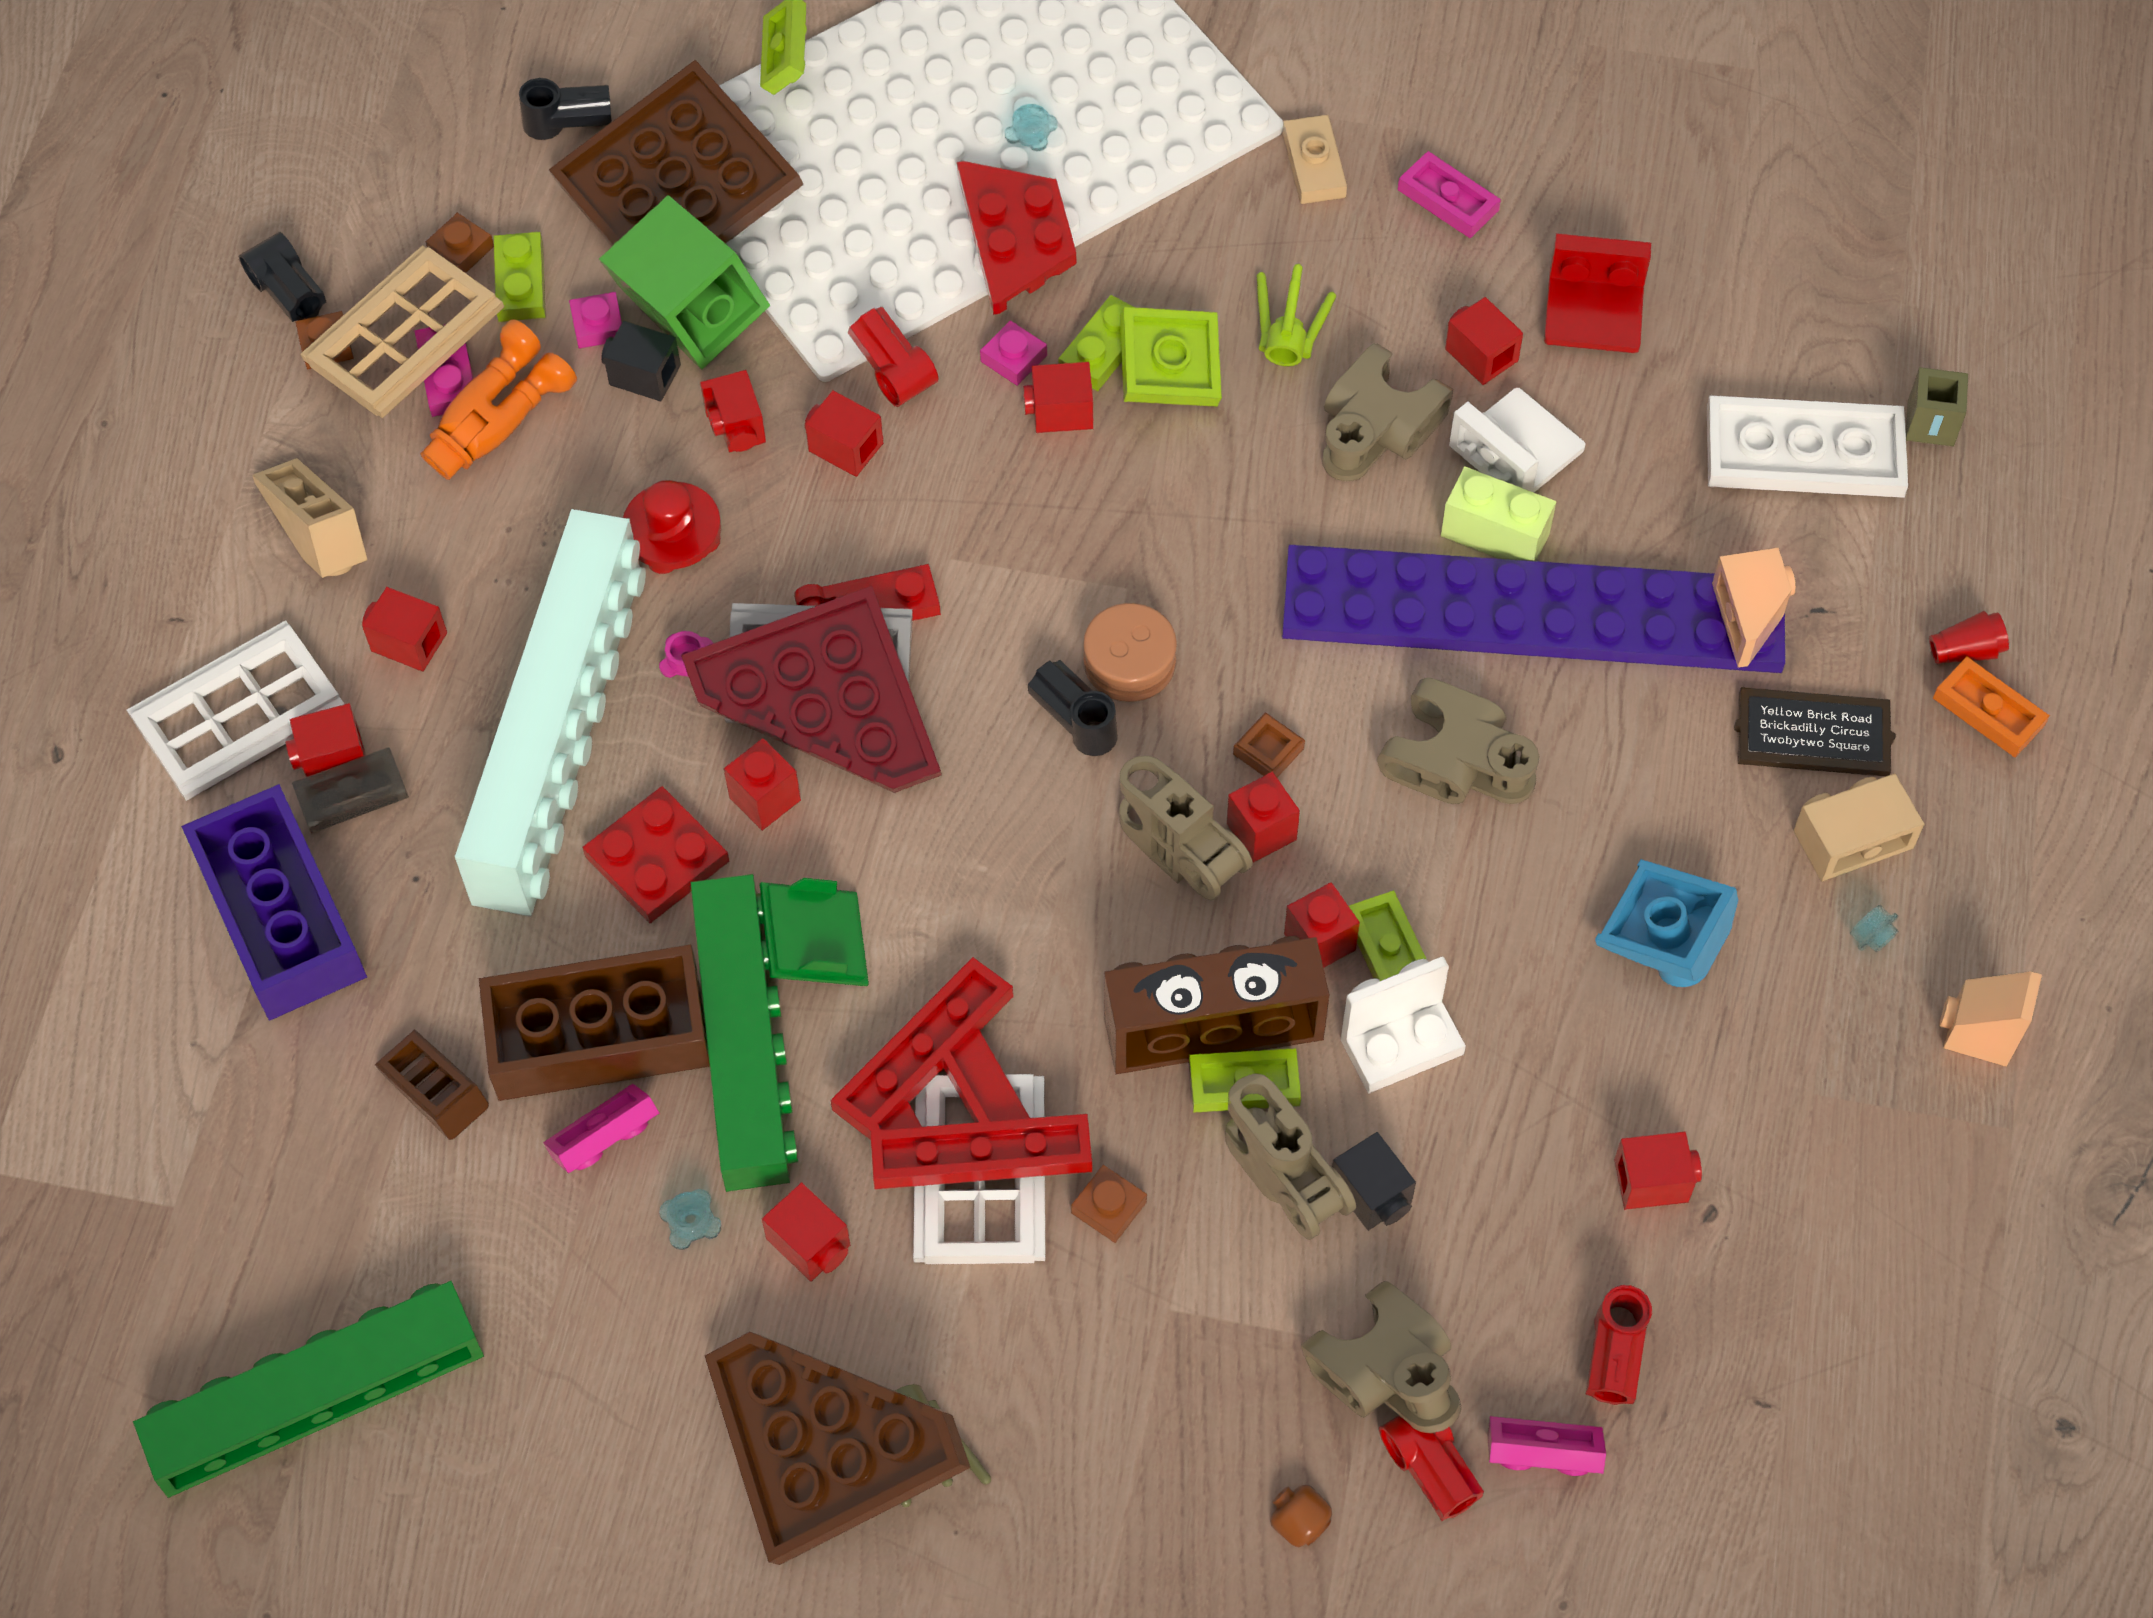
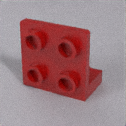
(1596, 293)

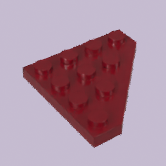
(823, 687)

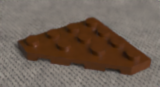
(824, 1443)

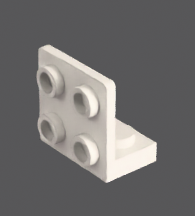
(1514, 441)
(1400, 1025)

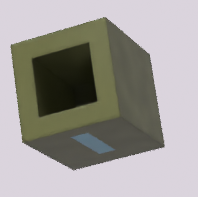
(1936, 406)

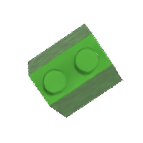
(685, 281)

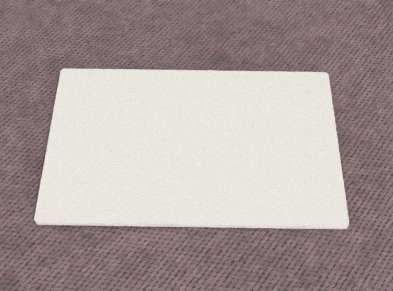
(936, 84)

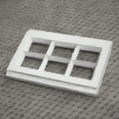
(216, 675)
(1028, 1193)

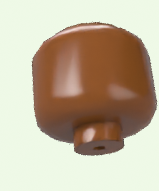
(1300, 1515)

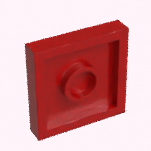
(655, 854)

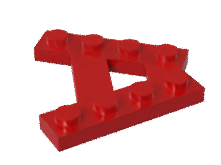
(1003, 1136)

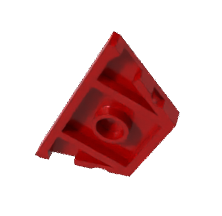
(1016, 229)

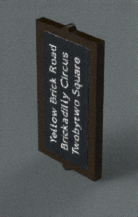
(1814, 731)

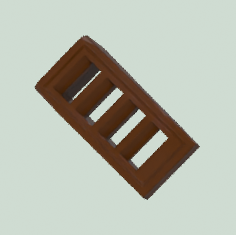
(455, 1106)

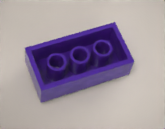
(274, 902)

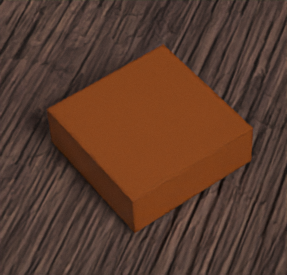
(1268, 746)

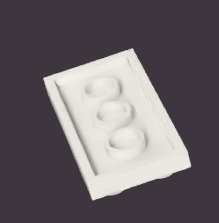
(1806, 446)

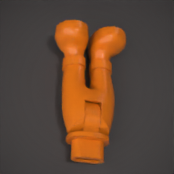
(475, 425)

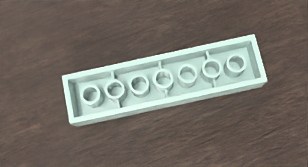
(551, 714)

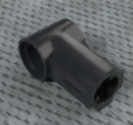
(550, 109)
(278, 270)
(1075, 706)

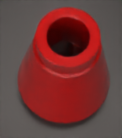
(1975, 637)

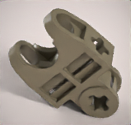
(1180, 829)

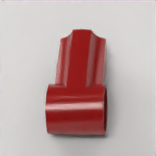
(898, 366)
(1618, 1348)
(1433, 1465)

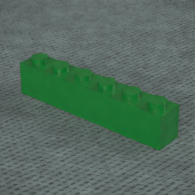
(741, 1036)
(307, 1388)

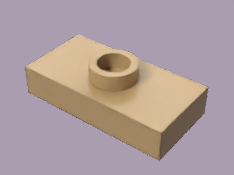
(1314, 159)

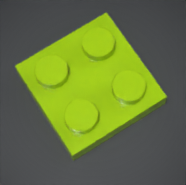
(1170, 356)

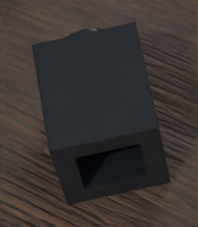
(641, 360)
(1377, 1181)

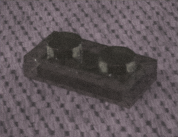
(350, 790)

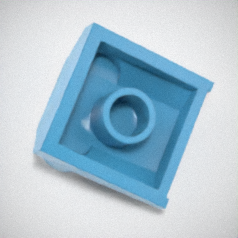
(1671, 923)

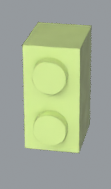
(1497, 517)

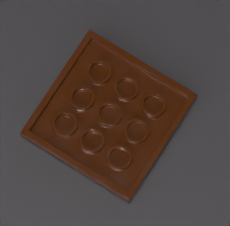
(679, 144)

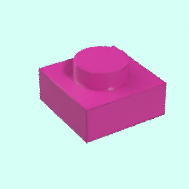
(595, 318)
(1013, 353)

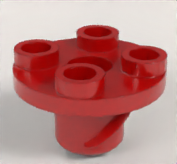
(674, 525)

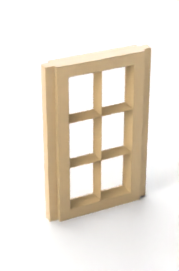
(423, 362)

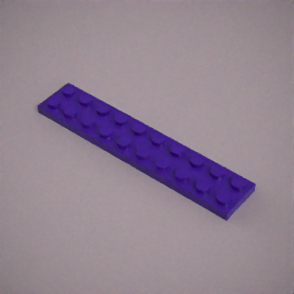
(1512, 608)

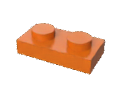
(1991, 707)

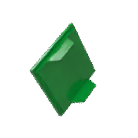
(813, 932)

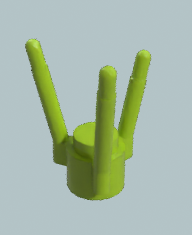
(1286, 339)

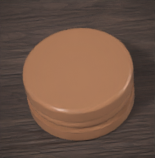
(1130, 652)

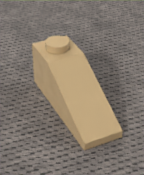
(313, 517)

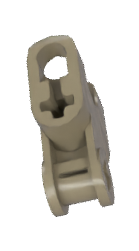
(1377, 417)
(1465, 753)
(1282, 1157)
(1391, 1364)

